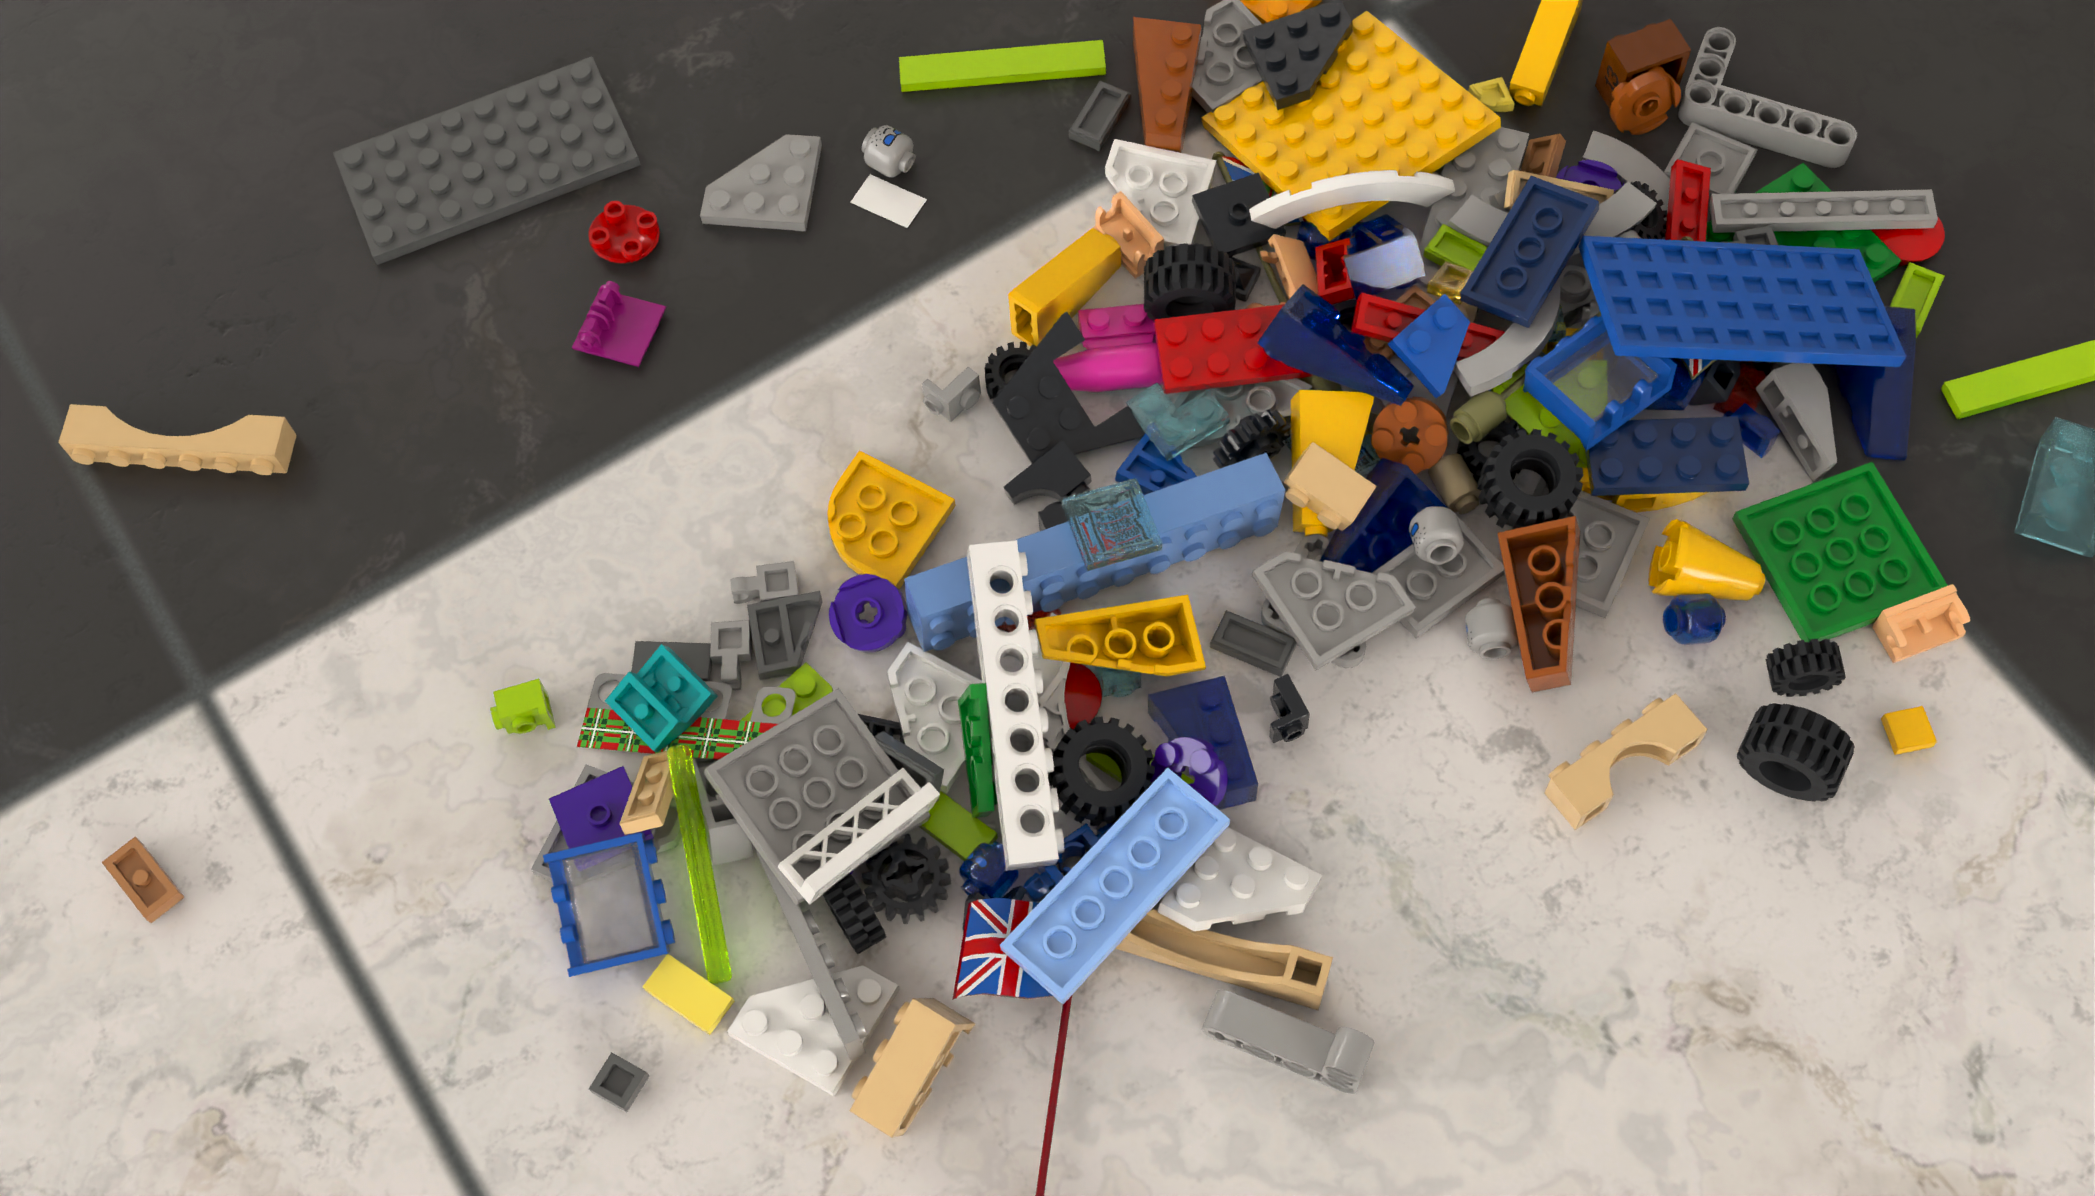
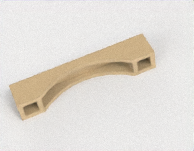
(249, 444)
(1262, 967)

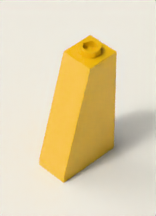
(1543, 50)
(1062, 285)
(1334, 423)

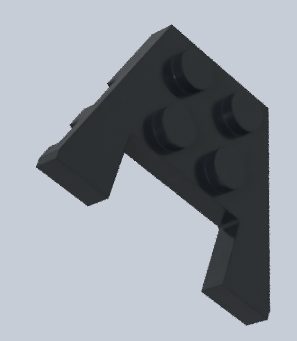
(1045, 411)

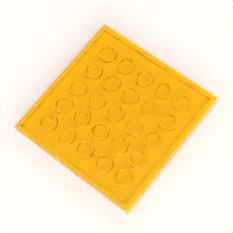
(1370, 113)

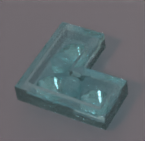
(1177, 428)

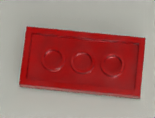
(1218, 350)

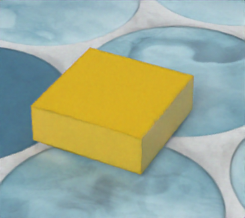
(1908, 730)

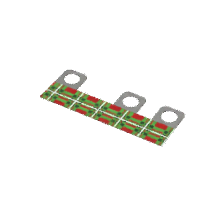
(708, 736)

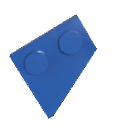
(1433, 344)
(1152, 468)

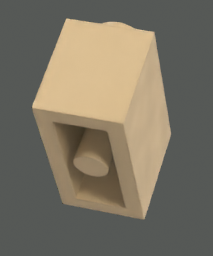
(1327, 487)

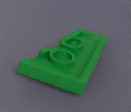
(977, 749)

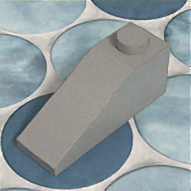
(1803, 413)
(724, 835)

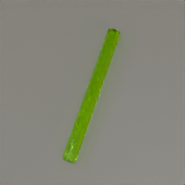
(699, 864)

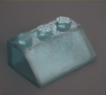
(2061, 490)

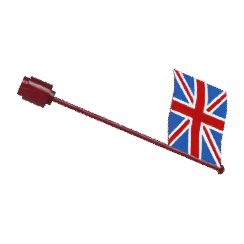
(989, 971)

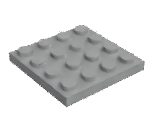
(802, 780)

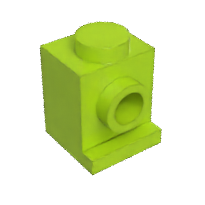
(522, 708)

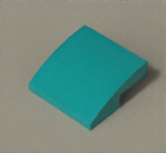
(661, 698)

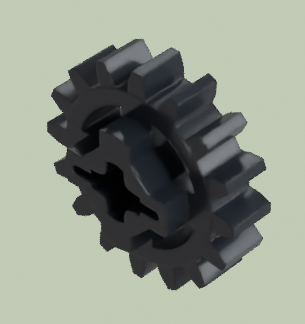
(1252, 438)
(922, 872)

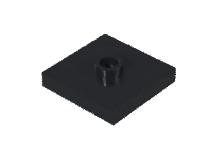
(1227, 215)

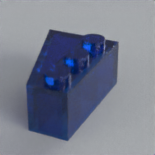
(1382, 256)
(1209, 713)

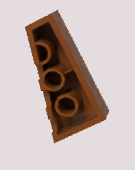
(1165, 74)
(1543, 590)

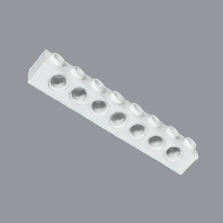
(1020, 847)

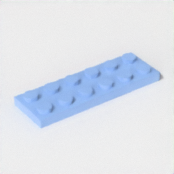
(1114, 885)

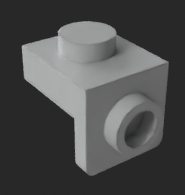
(953, 399)

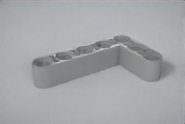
(1756, 118)

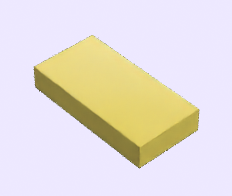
(688, 994)

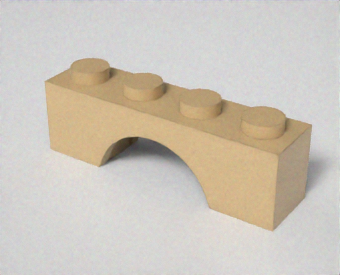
(1662, 733)

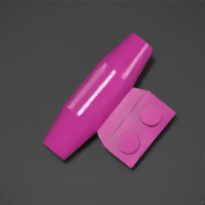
(1117, 352)

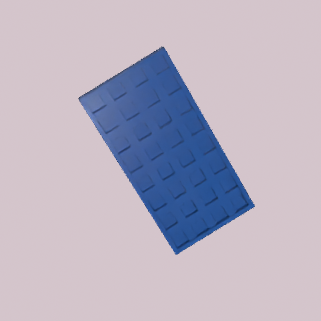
(1739, 302)

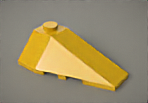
(1134, 637)

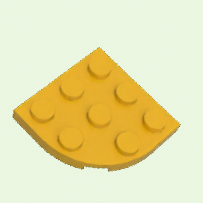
(884, 518)

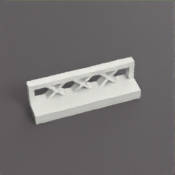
(869, 840)

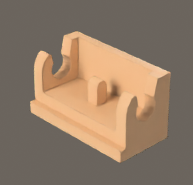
(1131, 231)
(1291, 263)
(1921, 623)

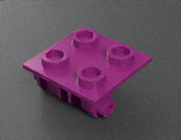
(618, 326)

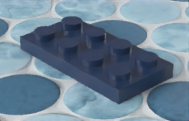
(1529, 251)
(1669, 457)

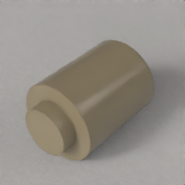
(1455, 483)

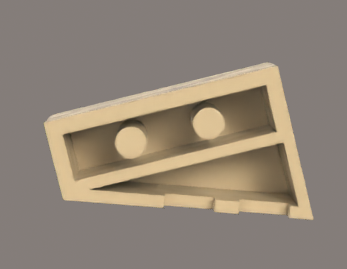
(908, 1064)

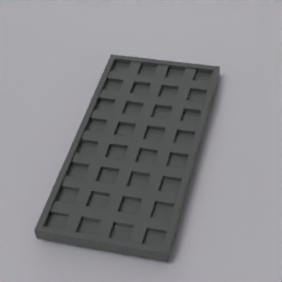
(485, 160)

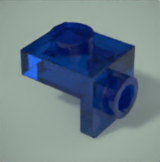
(1756, 430)

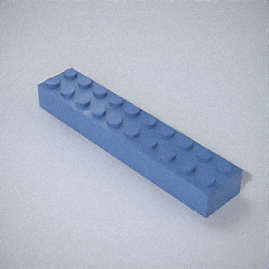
(1190, 519)

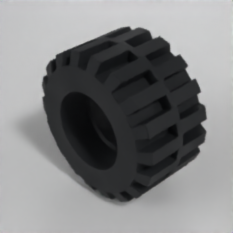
(1188, 281)
(1539, 455)
(1119, 746)
(1796, 752)

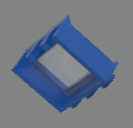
(1592, 386)
(609, 903)

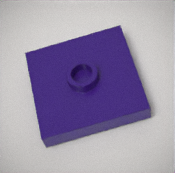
(594, 809)

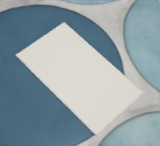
(888, 201)

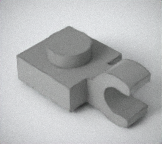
(771, 583)
(731, 645)

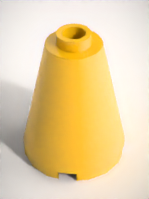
(1702, 565)

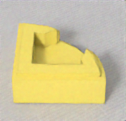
(1493, 94)

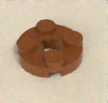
(1653, 88)
(1432, 432)

